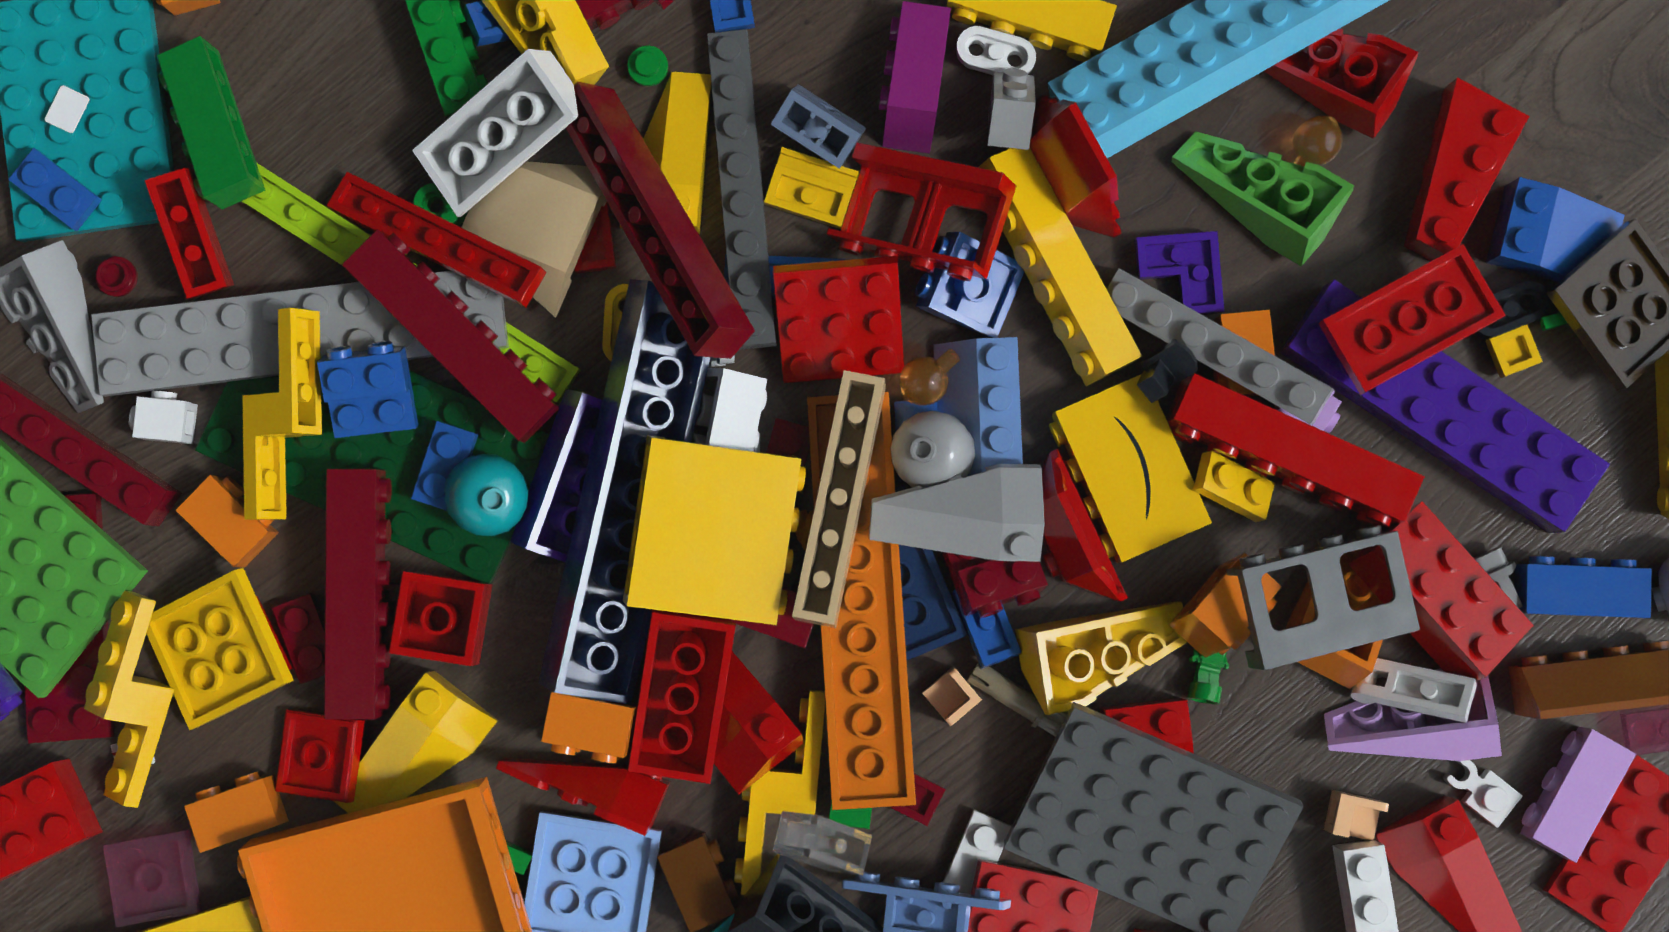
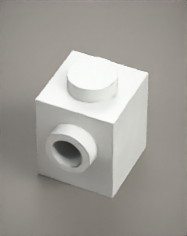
(163, 418)

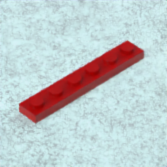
(438, 239)

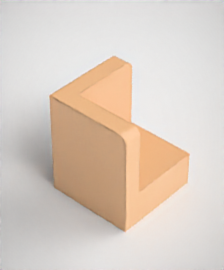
(951, 696)
(1353, 815)

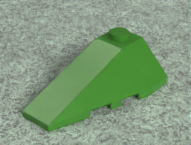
(1274, 199)

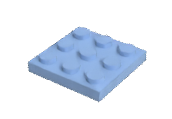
(590, 875)

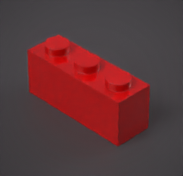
(189, 233)

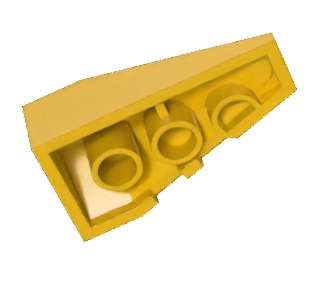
(680, 136)
(1092, 653)
(420, 742)

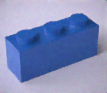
(1584, 588)

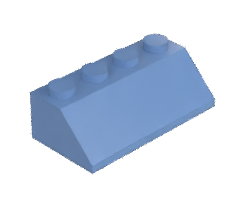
(986, 398)

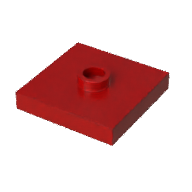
(319, 756)

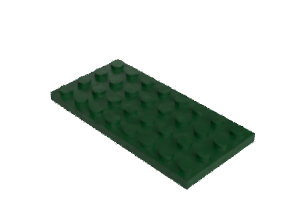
(400, 453)

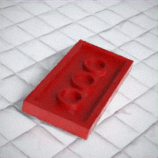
(1411, 319)
(1621, 853)

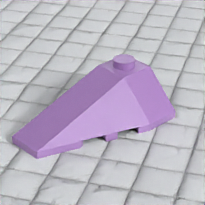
(1408, 733)

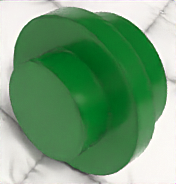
(648, 65)

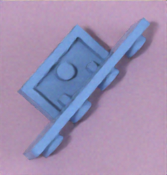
(926, 909)

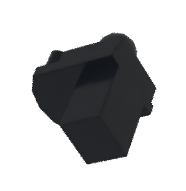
(1166, 369)

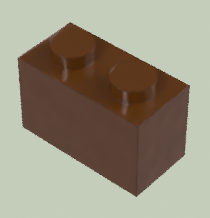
(699, 881)

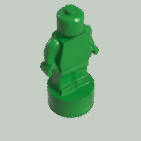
(1205, 685)

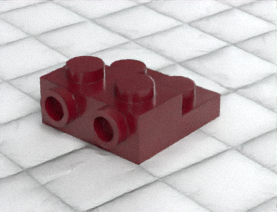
(988, 584)

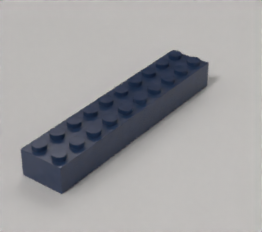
(649, 391)

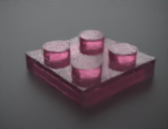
(152, 878)

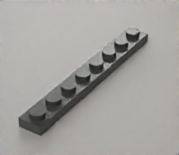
(741, 182)

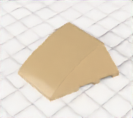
(543, 217)

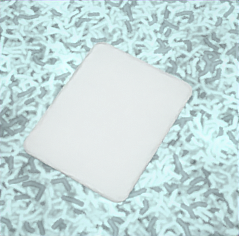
(67, 109)

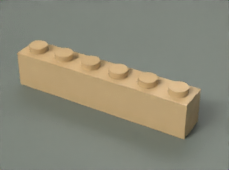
(839, 499)

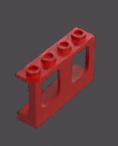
(935, 188)

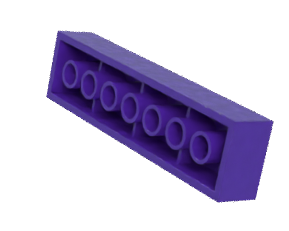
(1462, 423)

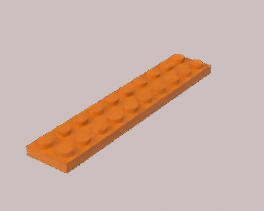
(868, 647)

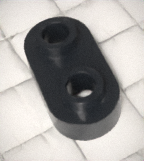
(1515, 315)

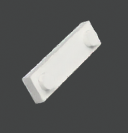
(981, 840)

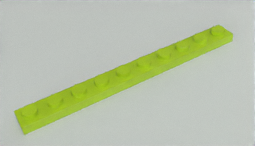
(340, 239)

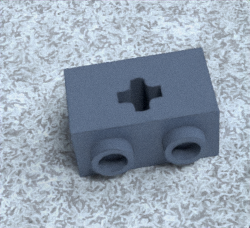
(818, 126)

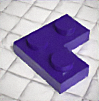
(1190, 258)

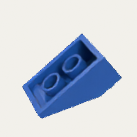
(1547, 229)

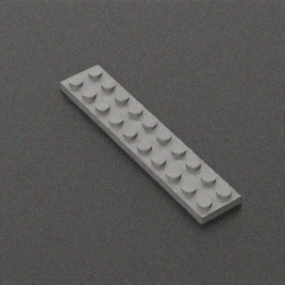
(240, 334)

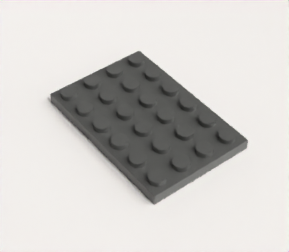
(1151, 823)

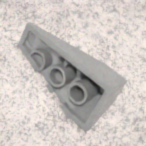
(978, 515)

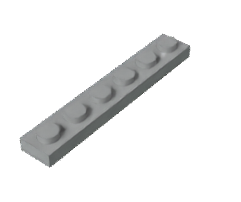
(1219, 347)

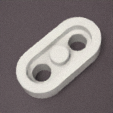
(996, 48)

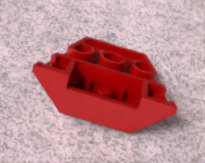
(1075, 166)

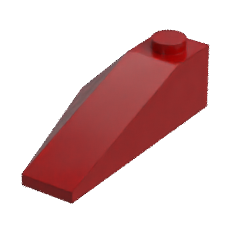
(1448, 867)

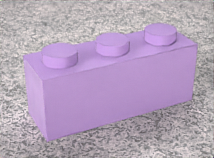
(1576, 793)

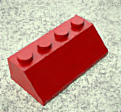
(681, 696)

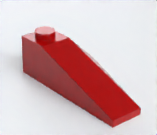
(1350, 77)
(751, 730)
(619, 795)

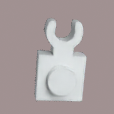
(1486, 794)

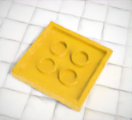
(217, 649)

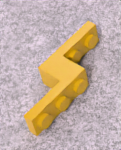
(283, 414)
(128, 698)
(782, 791)

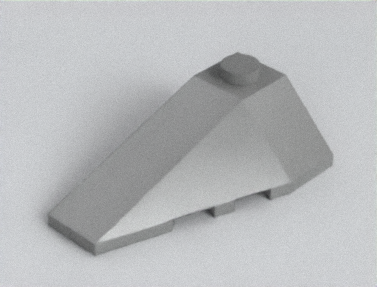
(50, 303)

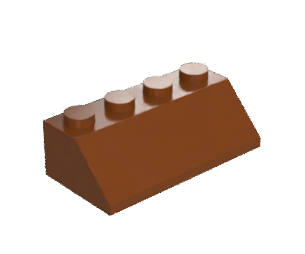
(1591, 683)

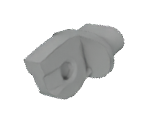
(1499, 569)

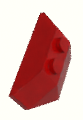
(1071, 537)

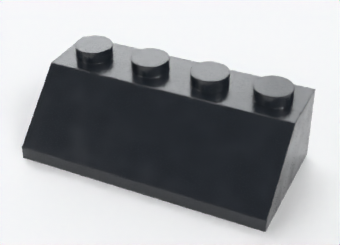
(796, 901)

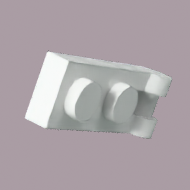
(1418, 690)

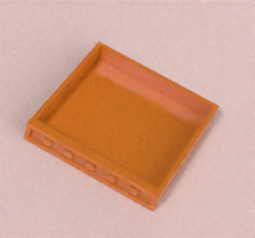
(390, 868)

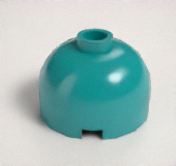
(486, 494)

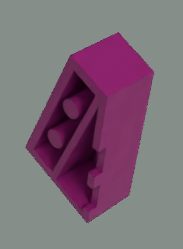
(916, 76)

